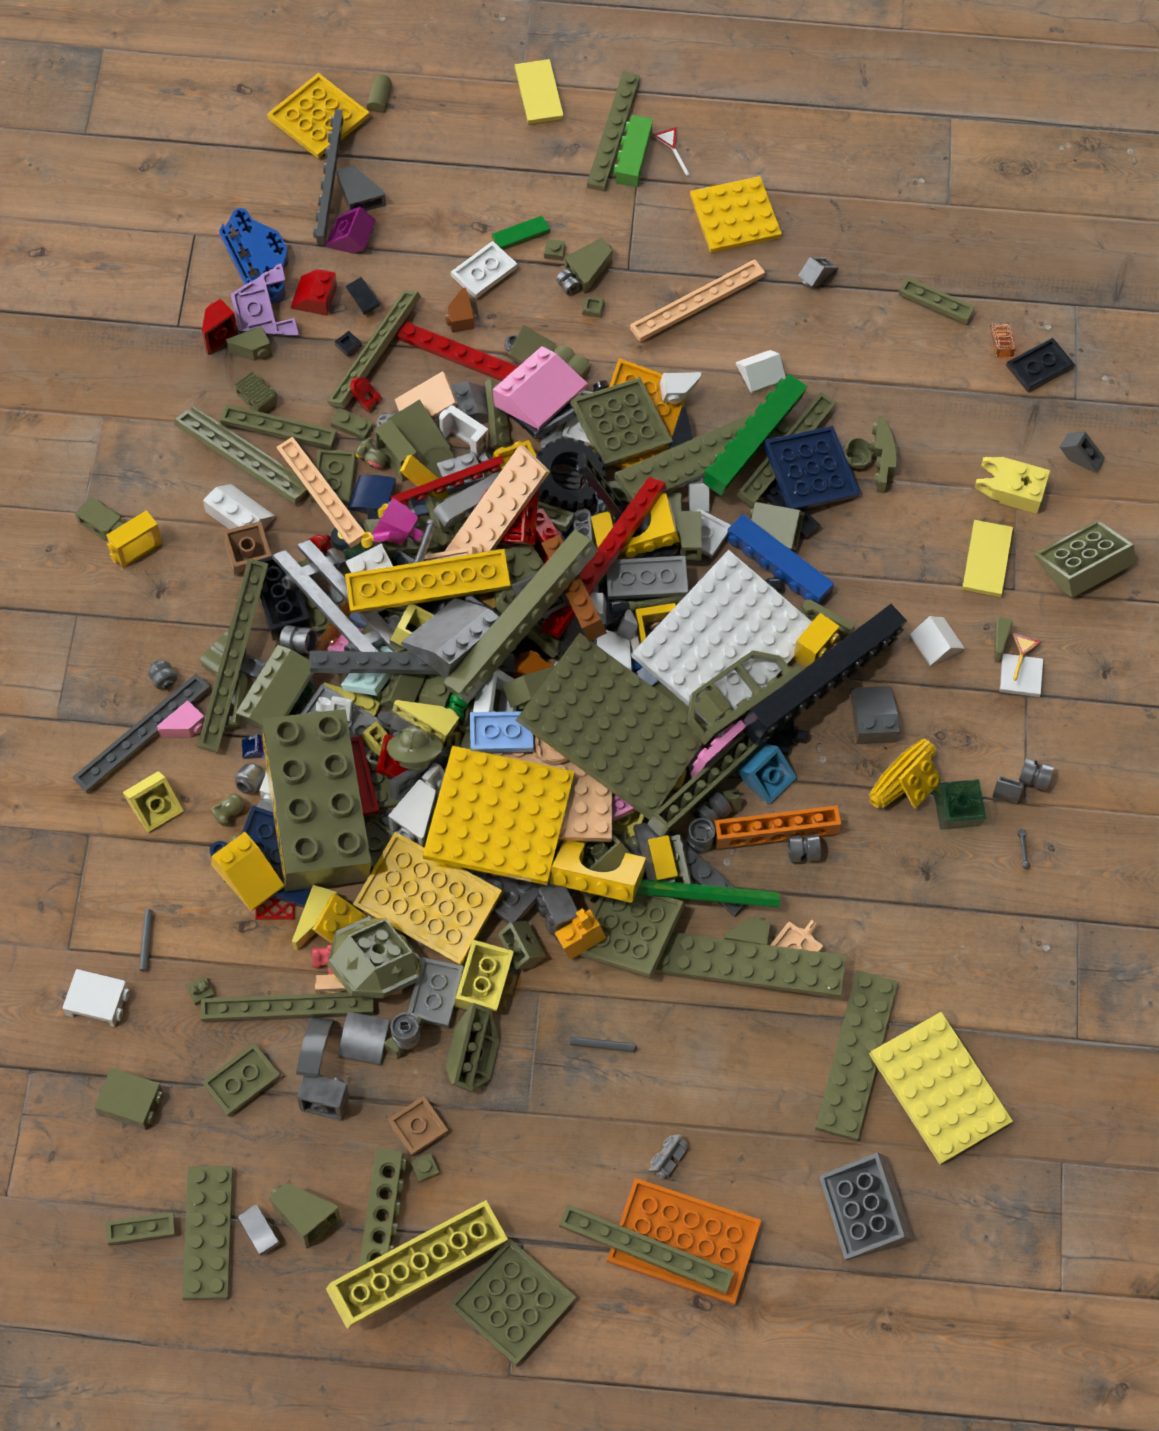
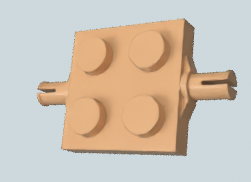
(798, 938)

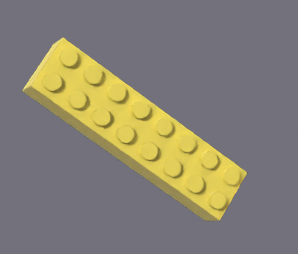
(416, 1264)

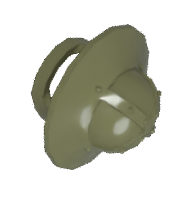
(414, 748)

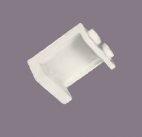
(465, 428)
(96, 997)

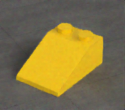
(246, 871)

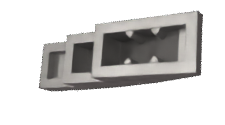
(642, 834)

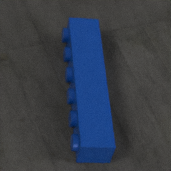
(779, 560)

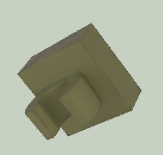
(199, 989)

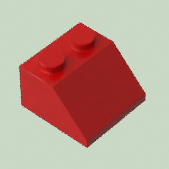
(315, 292)
(218, 325)

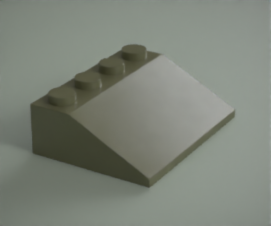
(1086, 558)

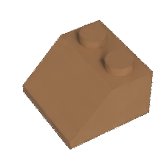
(245, 543)

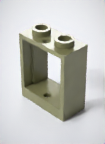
(394, 445)

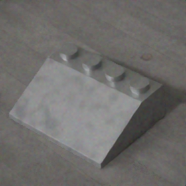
(450, 635)

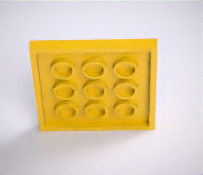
(308, 114)
(735, 214)

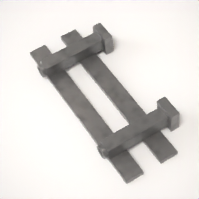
(331, 569)

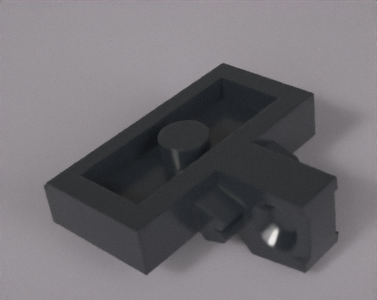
(788, 736)

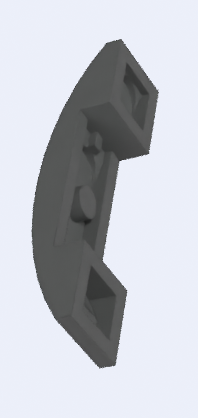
(314, 1046)

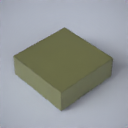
(593, 306)

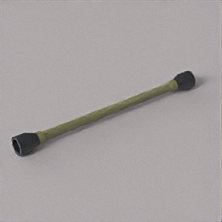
(619, 607)

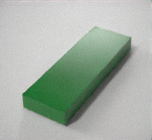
(521, 232)

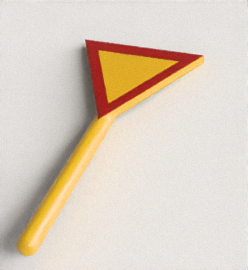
(1024, 645)

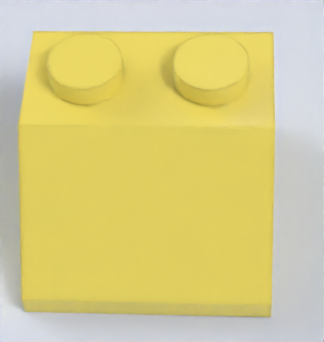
(153, 801)

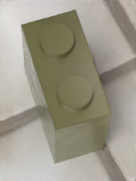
(129, 1098)

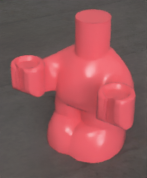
(320, 957)

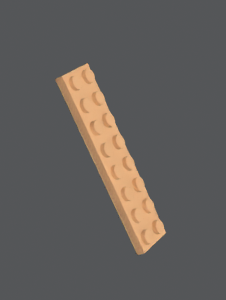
(501, 503)

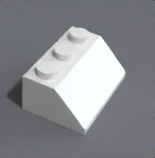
(235, 508)

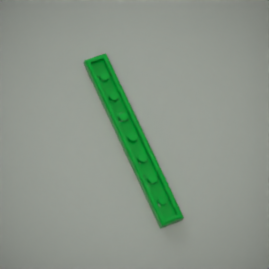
(709, 893)

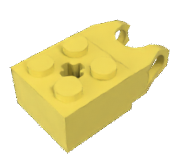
(1014, 483)

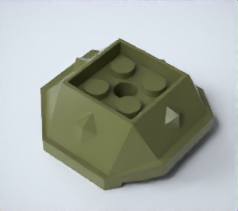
(373, 958)

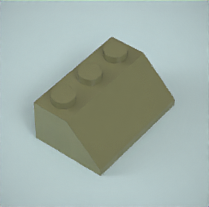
(603, 857)

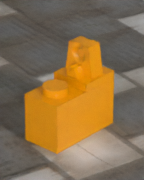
(580, 934)

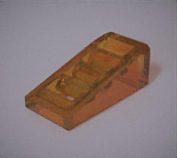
(1002, 351)

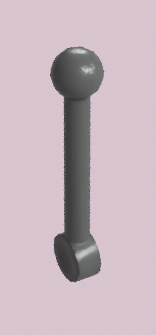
(1022, 833)

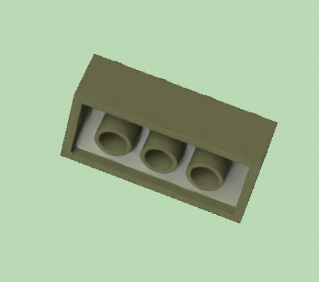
(276, 687)

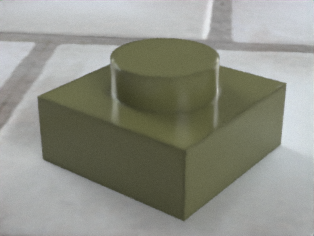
(554, 249)
(424, 1168)

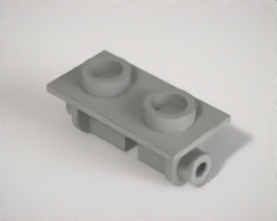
(662, 1161)

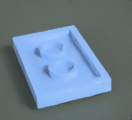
(499, 733)

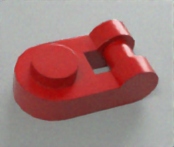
(360, 388)

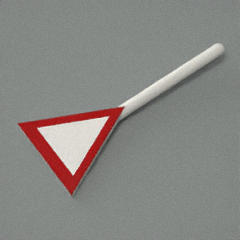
(668, 138)

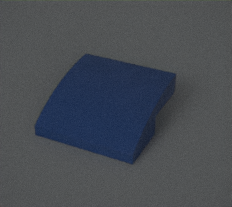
(371, 492)

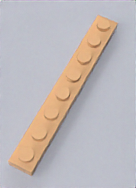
(697, 300)
(321, 492)

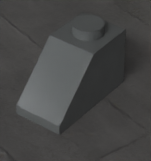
(1082, 451)

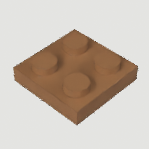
(417, 1126)

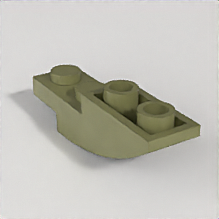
(885, 453)

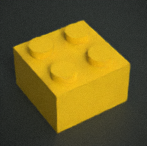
(816, 640)

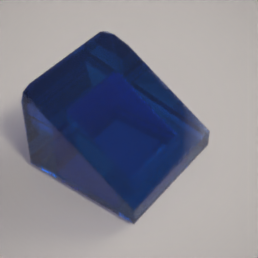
(252, 747)

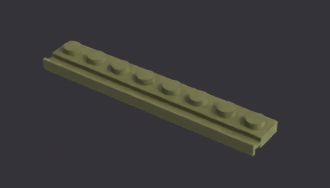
(242, 454)

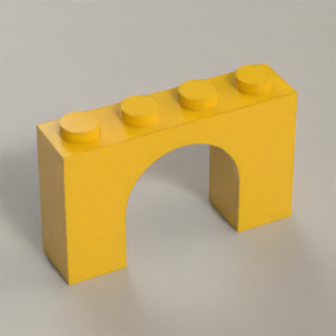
(660, 532)
(616, 884)

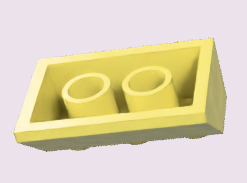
(483, 976)

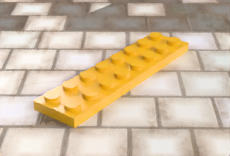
(427, 581)

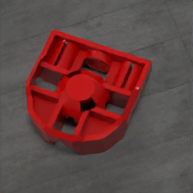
(527, 525)

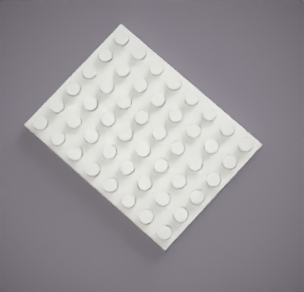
(717, 626)

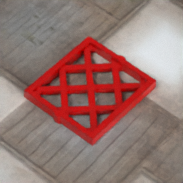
(275, 917)

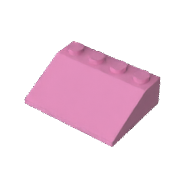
(538, 388)

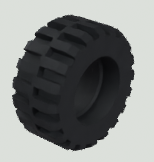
(567, 453)

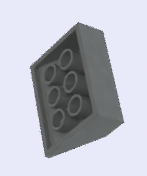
(866, 1207)

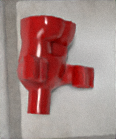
(322, 542)

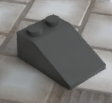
(874, 715)

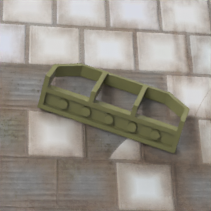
(744, 706)

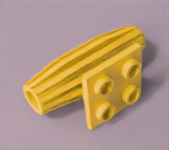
(909, 773)

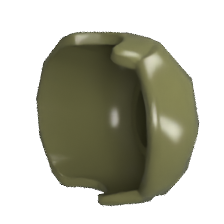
(858, 453)

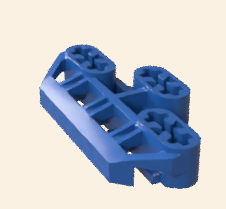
(259, 247)

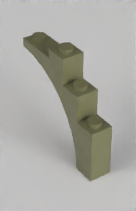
(687, 523)

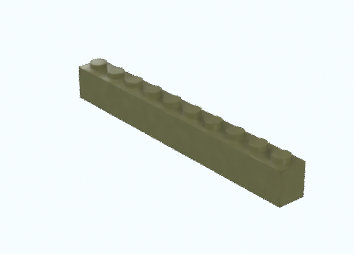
(520, 616)

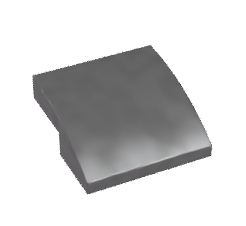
(363, 1038)

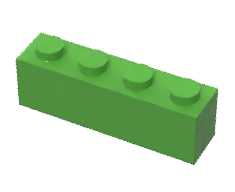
(634, 150)

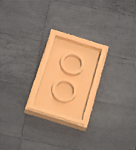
(434, 394)

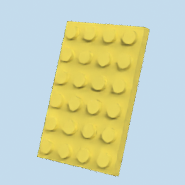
(940, 1088)

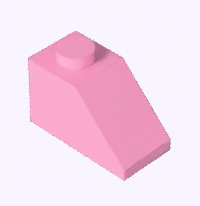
(182, 723)

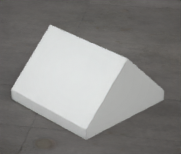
(761, 370)
(936, 640)

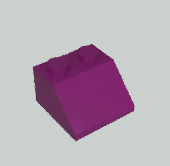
(351, 231)

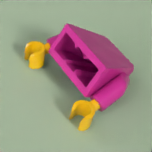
(394, 525)

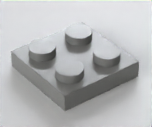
(456, 464)

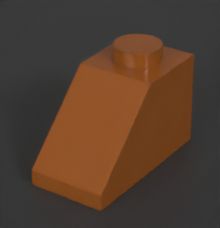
(460, 313)

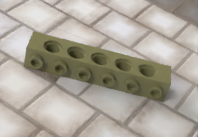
(384, 1161)

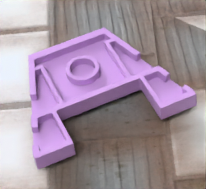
(254, 306)

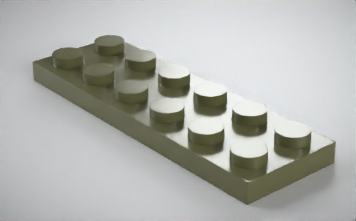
(207, 1233)

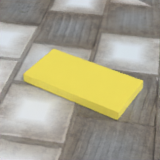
(538, 91)
(987, 558)

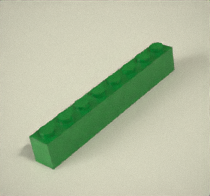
(757, 430)

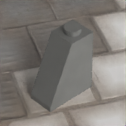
(359, 189)

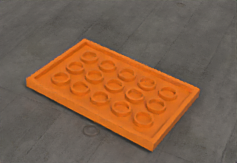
(692, 1227)

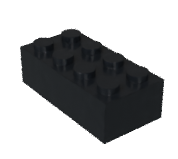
(281, 605)

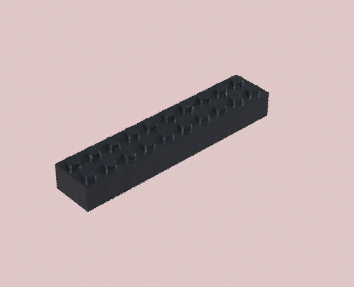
(823, 674)

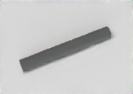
(146, 937)
(603, 1044)

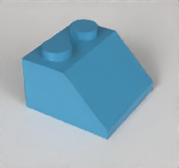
(767, 772)

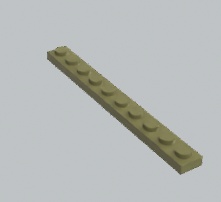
(232, 656)

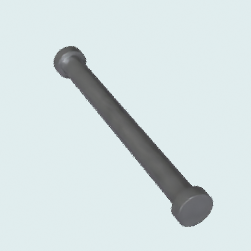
(431, 526)

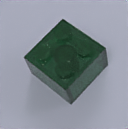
(959, 804)

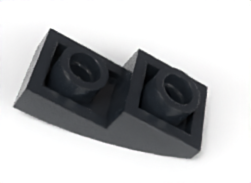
(362, 295)

